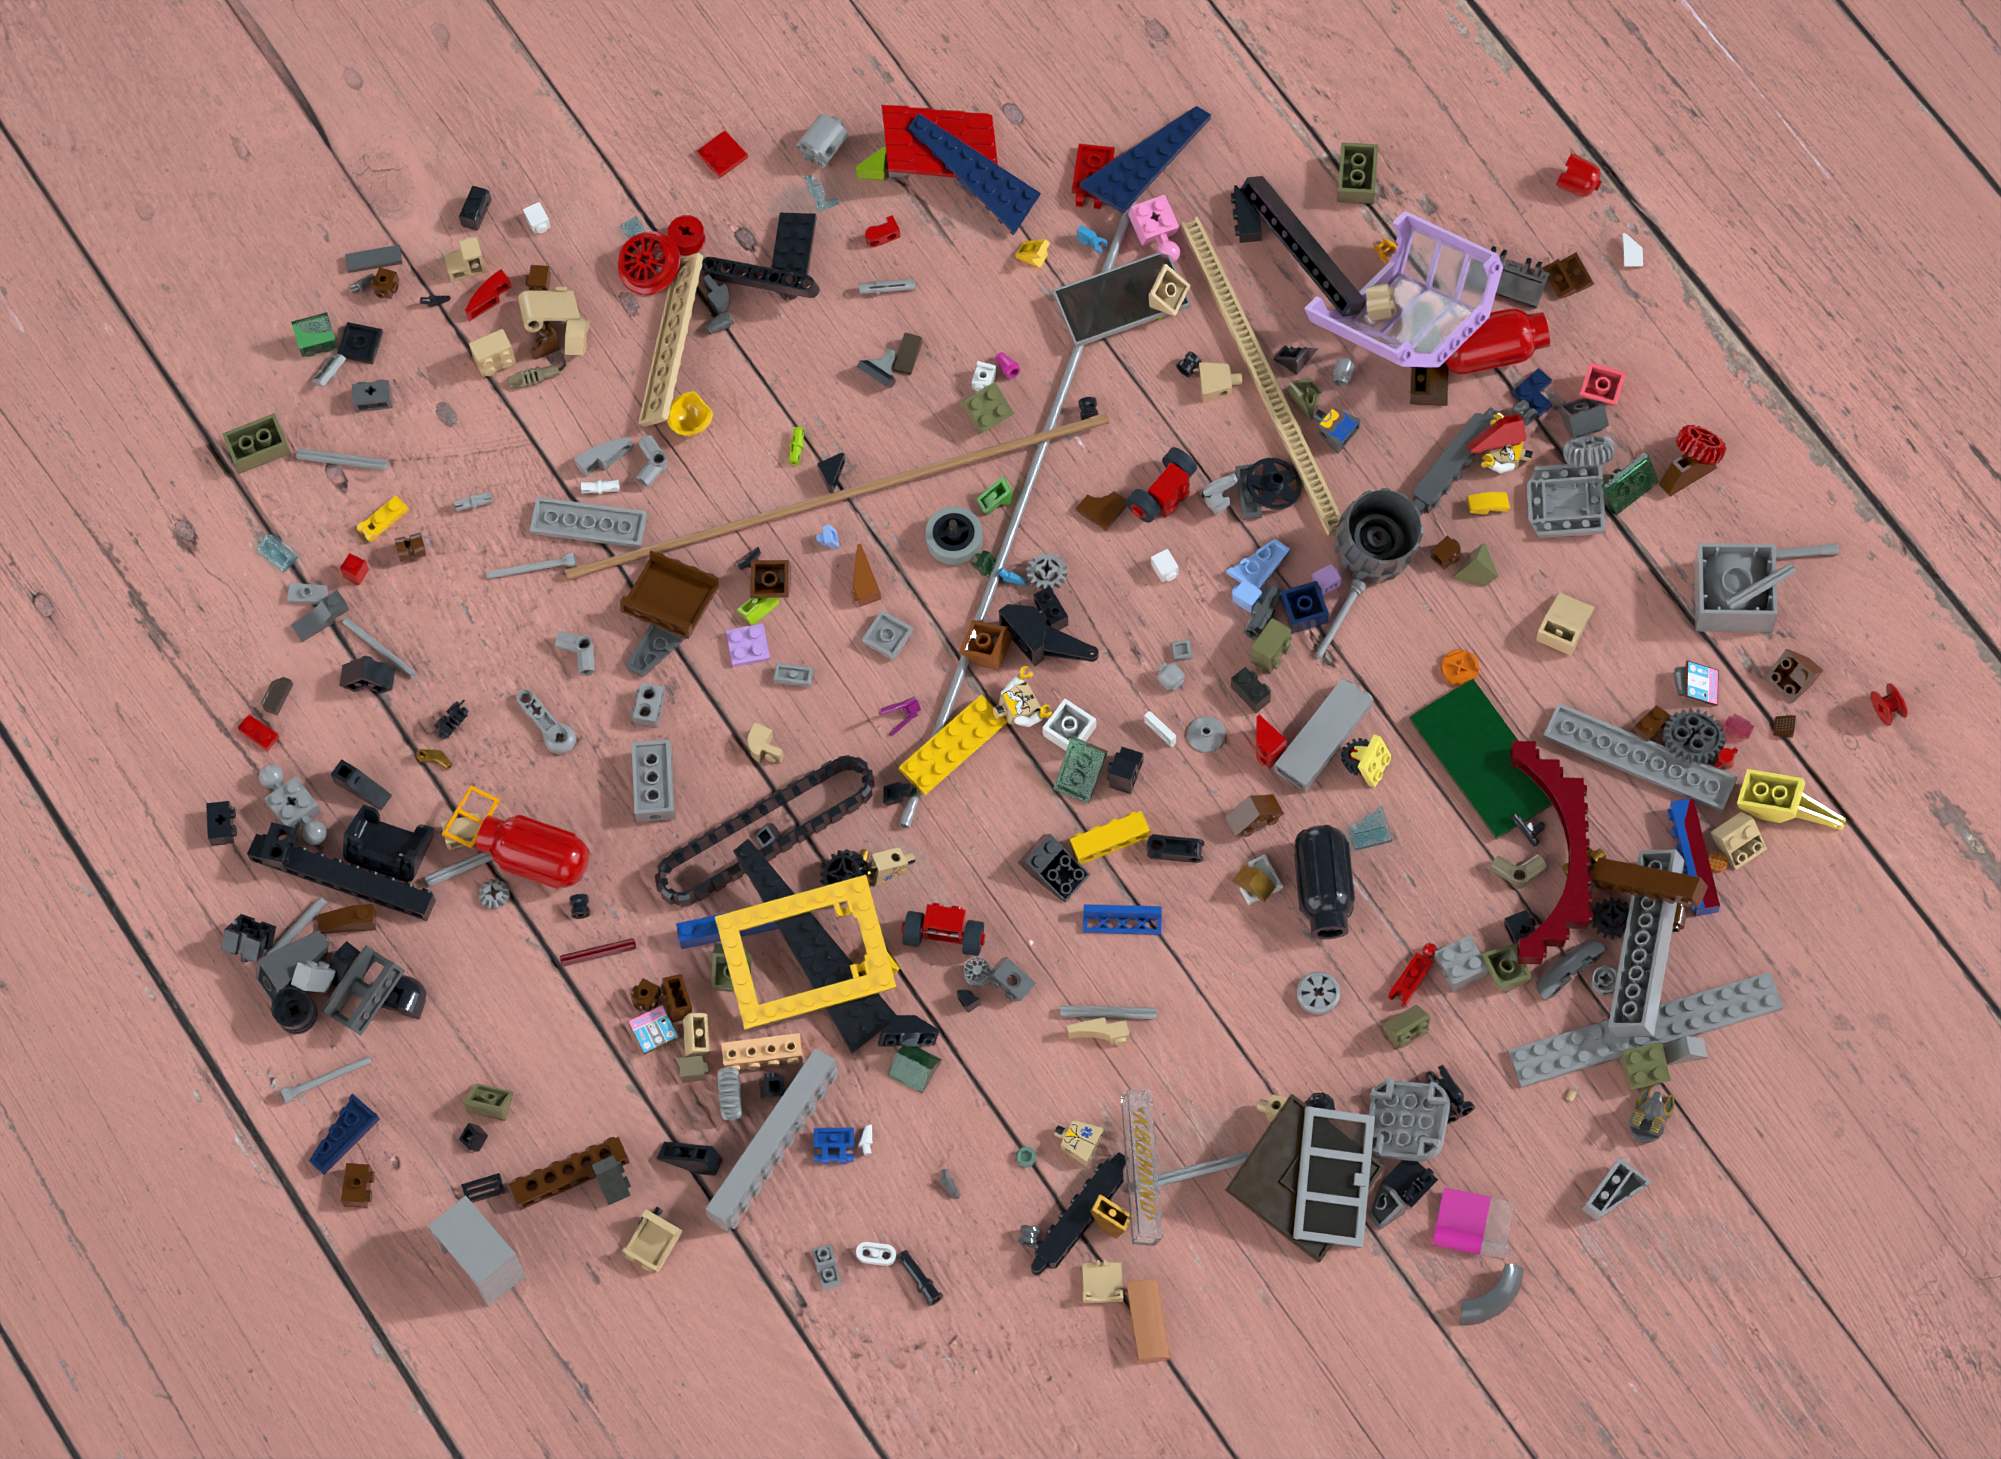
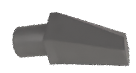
(362, 284)
(948, 1184)

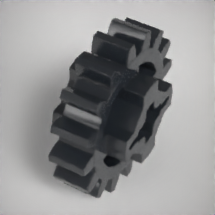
(1604, 918)

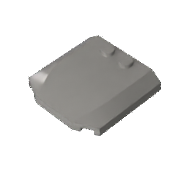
(1566, 500)

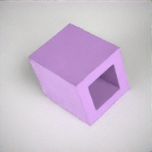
(1327, 578)

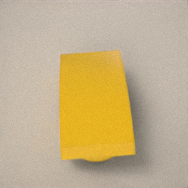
(1488, 501)

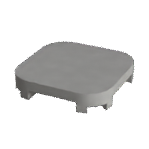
(1409, 1120)

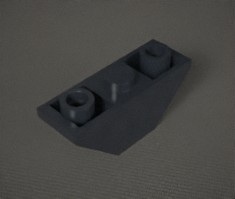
(908, 1031)

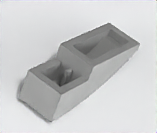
(603, 455)

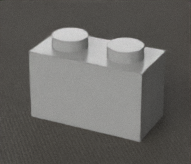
(313, 976)

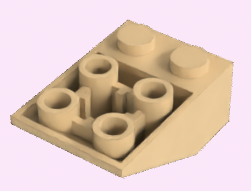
(1564, 623)

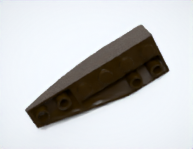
(1429, 385)

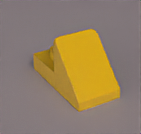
(1033, 252)

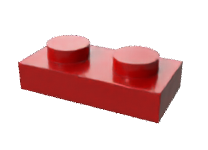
(258, 732)

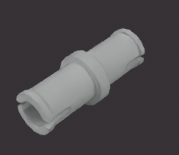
(473, 501)

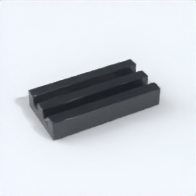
(465, 1186)

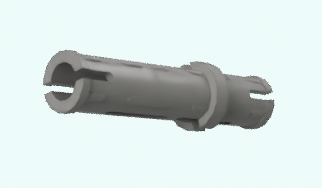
(865, 287)

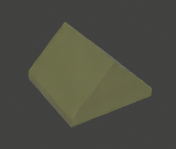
(1505, 968)
(489, 1101)

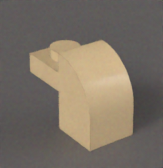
(576, 337)
(759, 744)

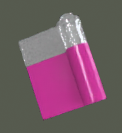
(1474, 1223)

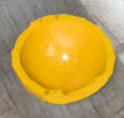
(689, 415)

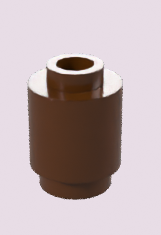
(1680, 918)

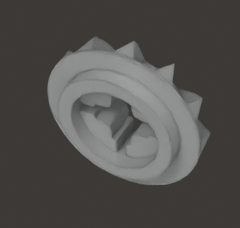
(501, 897)

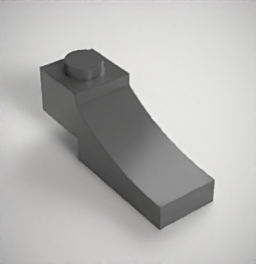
(321, 616)

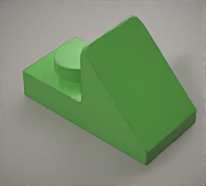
(994, 496)

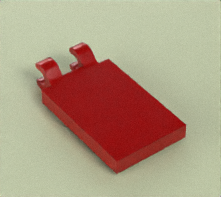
(1089, 161)

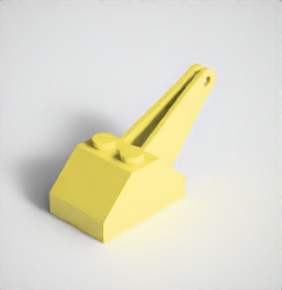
(1782, 798)

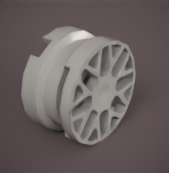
(976, 972)
(1604, 980)

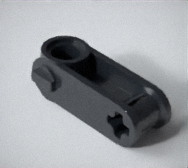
(1175, 848)

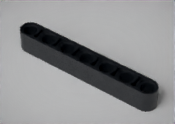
(767, 278)

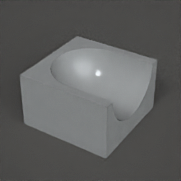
(1723, 572)
(477, 1249)

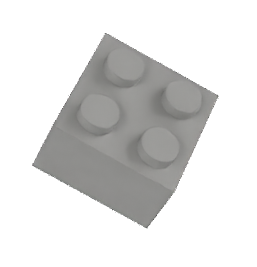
(1461, 963)

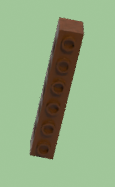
(564, 1182)

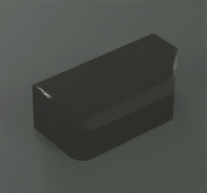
(276, 695)

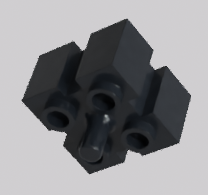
(248, 938)

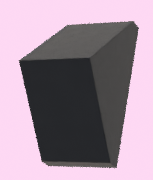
(831, 470)

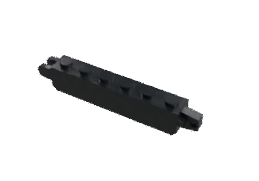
(1078, 1217)

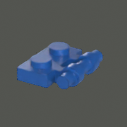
(834, 1139)

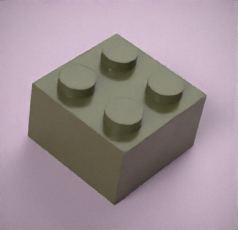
(987, 408)
(1271, 646)
(1645, 1065)

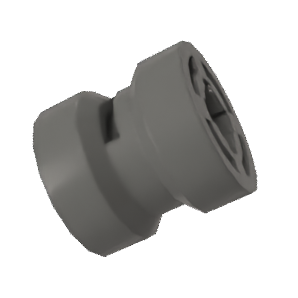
(1528, 414)

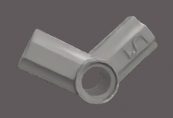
(651, 469)
(585, 656)

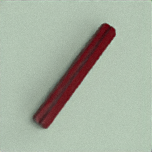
(598, 952)

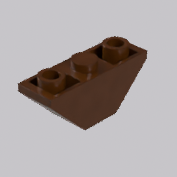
(1683, 473)

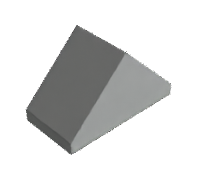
(1685, 1050)

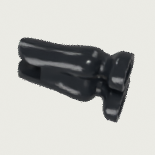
(1454, 1093)

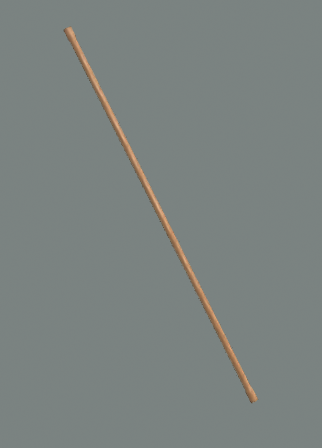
(1091, 422)

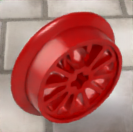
(668, 261)

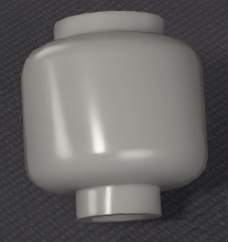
(1170, 676)

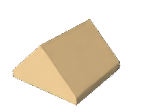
(1168, 291)

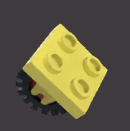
(1366, 758)

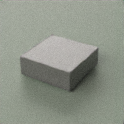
(1181, 650)

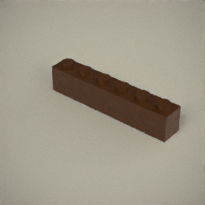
(1649, 882)

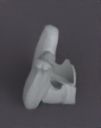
(1213, 493)

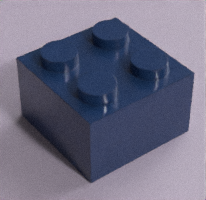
(1304, 607)

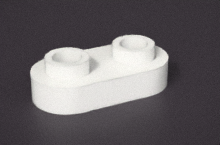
(876, 1253)

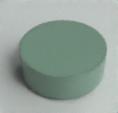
(1026, 1157)

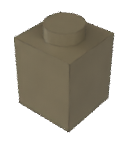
(692, 1069)

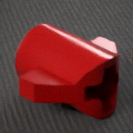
(1726, 758)

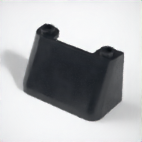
(385, 846)

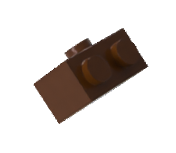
(675, 997)
(357, 1185)

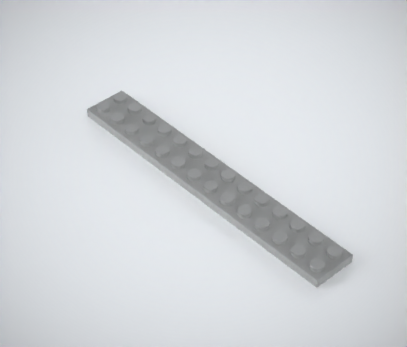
(1675, 1019)

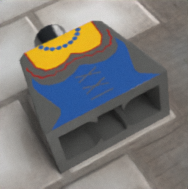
(1336, 427)

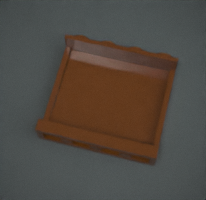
(670, 595)

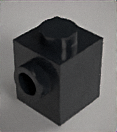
(771, 1086)

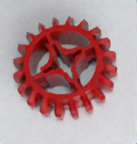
(1701, 444)

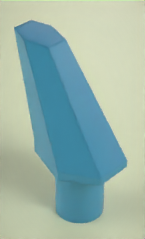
(1011, 577)

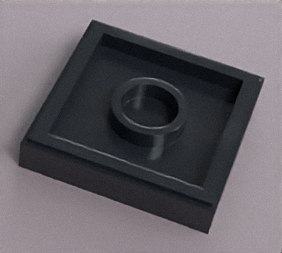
(360, 342)

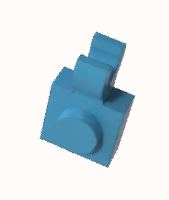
(1090, 238)

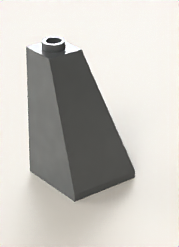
(278, 968)

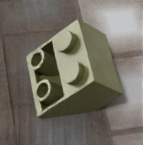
(1407, 1026)

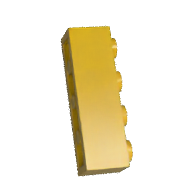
(1109, 837)

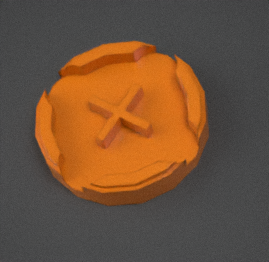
(1459, 667)

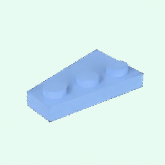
(1261, 565)

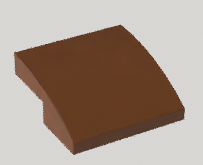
(1568, 276)

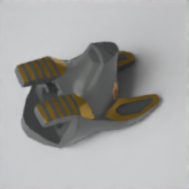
(1650, 1116)

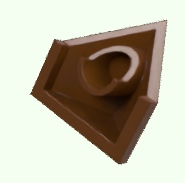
(547, 342)

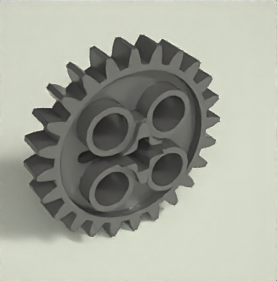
(1708, 741)

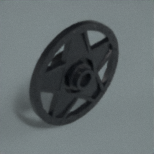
(1274, 483)

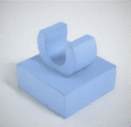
(828, 537)

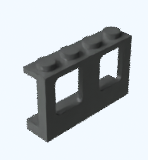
(371, 996)

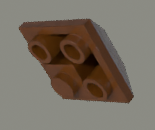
(1793, 674)

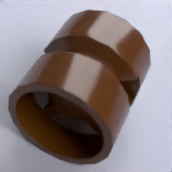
(415, 542)

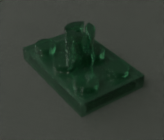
(1630, 483)
(1080, 770)

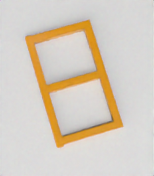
(472, 817)

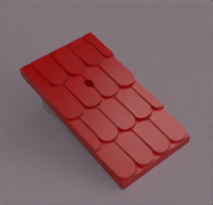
(911, 157)

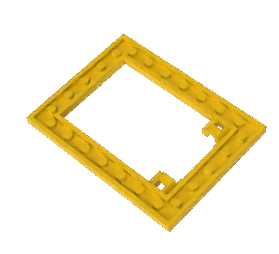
(877, 963)

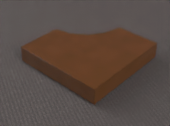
(1102, 510)

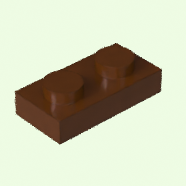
(1651, 723)

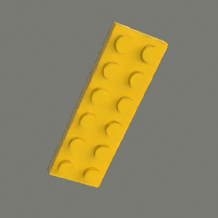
(952, 745)

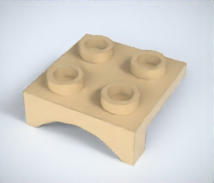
(1102, 1282)

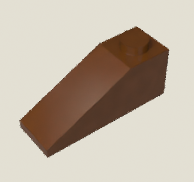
(348, 919)

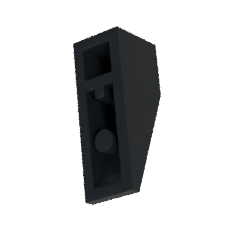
(692, 1157)

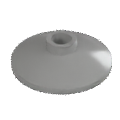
(1206, 742)

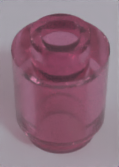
(1739, 726)

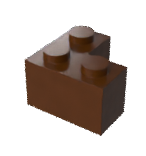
(1252, 813)

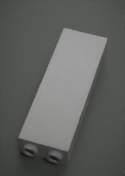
(1324, 734)

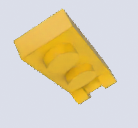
(383, 518)

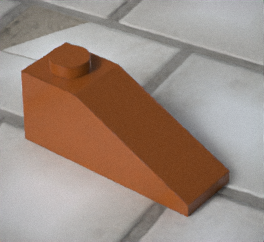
(864, 584)

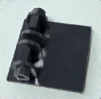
(443, 724)
(1410, 1181)

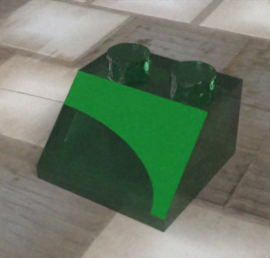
(314, 335)

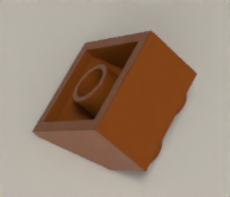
(986, 644)

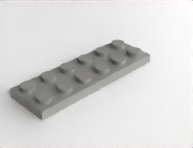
(588, 522)

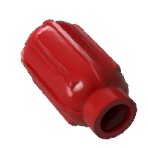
(1501, 341)
(534, 850)

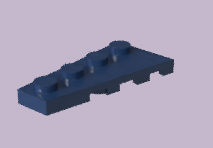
(349, 1128)

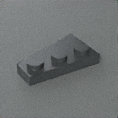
(652, 650)

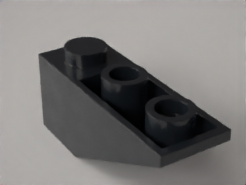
(1248, 220)
(360, 784)

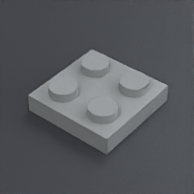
(887, 635)

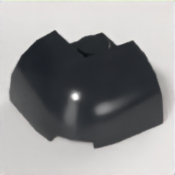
(407, 997)

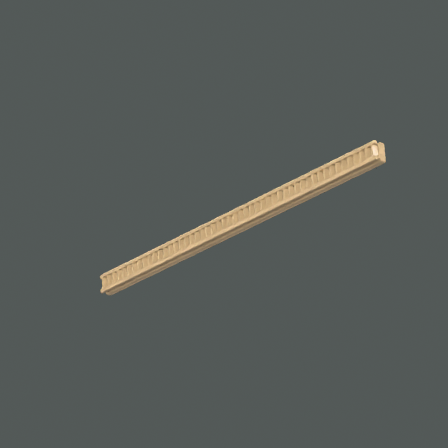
(1262, 375)

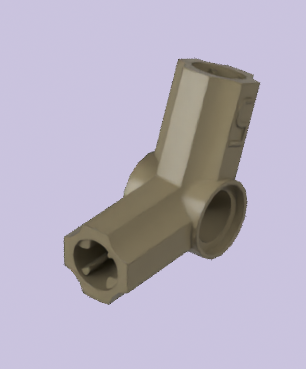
(1527, 870)

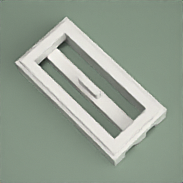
(1160, 729)

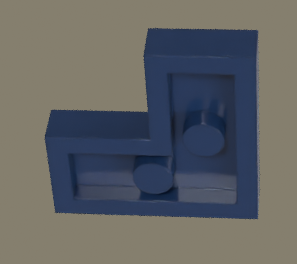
(1531, 390)

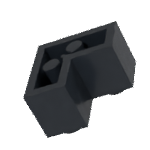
(367, 674)
(1125, 769)

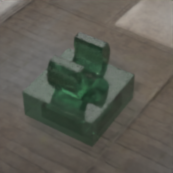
(984, 563)

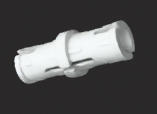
(600, 486)

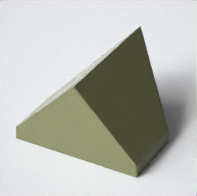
(1305, 395)
(1477, 567)

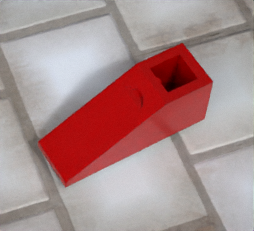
(1503, 432)

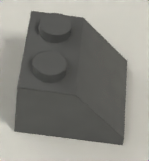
(1583, 416)

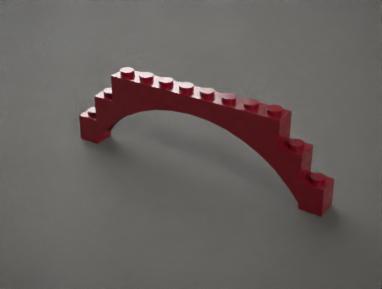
(1568, 800)

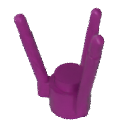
(909, 706)

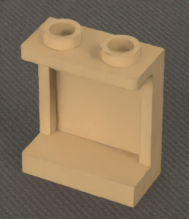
(652, 1242)

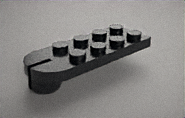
(794, 244)

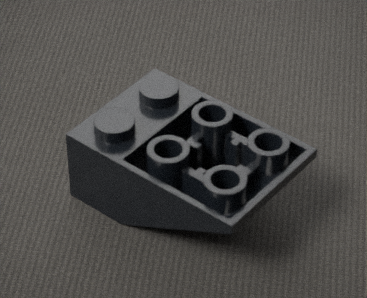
(1054, 867)

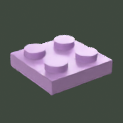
(748, 645)

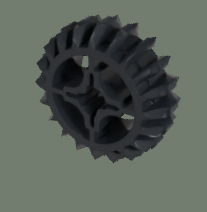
(841, 865)

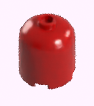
(1580, 177)

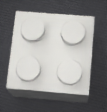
(1068, 722)

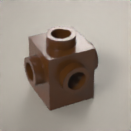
(385, 283)
(645, 995)

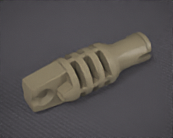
(532, 376)

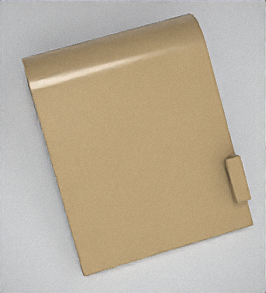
(547, 306)

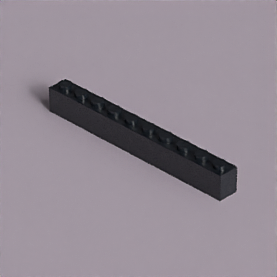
(1303, 246)
(351, 880)

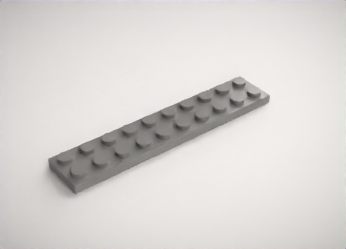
(1639, 758)

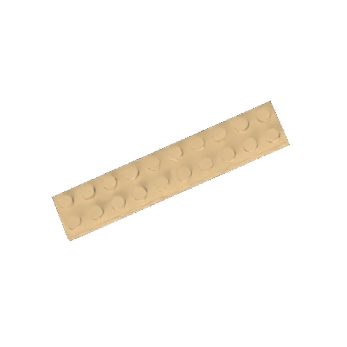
(670, 342)

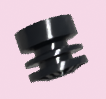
(290, 1001)

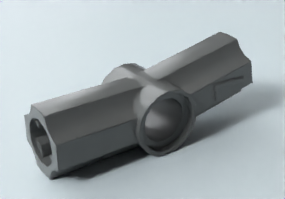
(1263, 612)

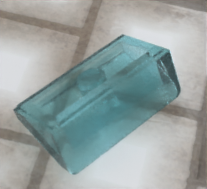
(277, 552)

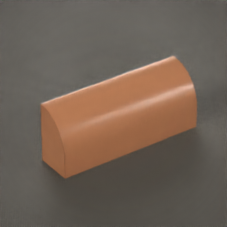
(1148, 1321)

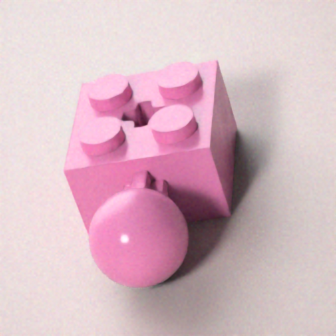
(1156, 223)

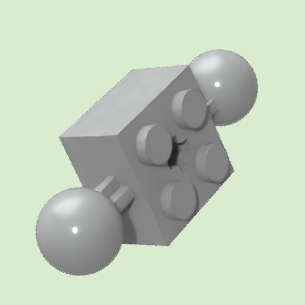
(285, 796)

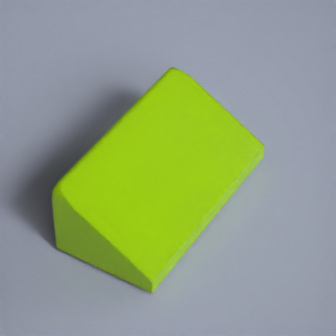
(757, 608)

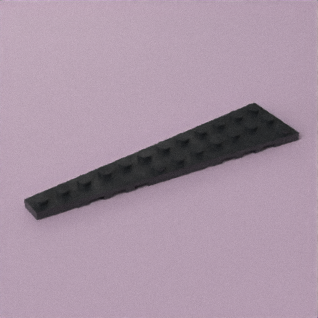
(817, 954)

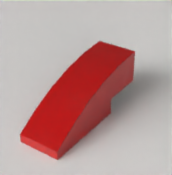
(487, 295)

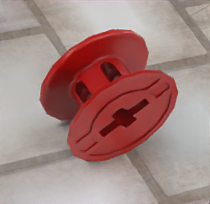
(687, 226)
(1889, 704)

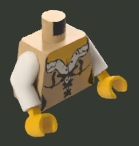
(1506, 458)
(1019, 702)

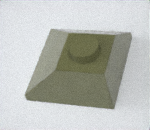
(720, 973)

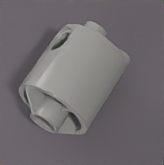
(822, 140)

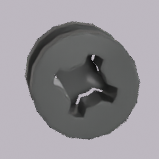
(1028, 1235)

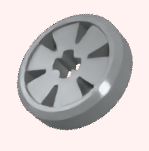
(1320, 1004)

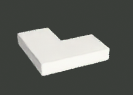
(1264, 865)

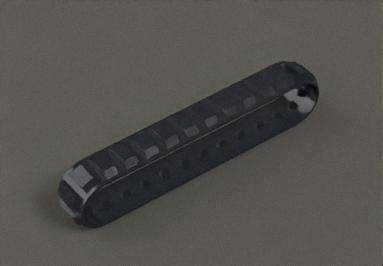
(759, 810)

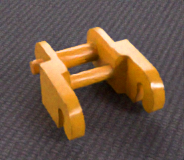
(1390, 245)

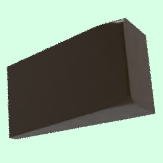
(908, 353)

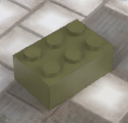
(1357, 172)
(256, 443)

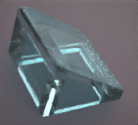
(632, 227)

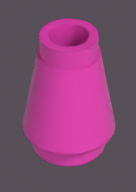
(1007, 365)

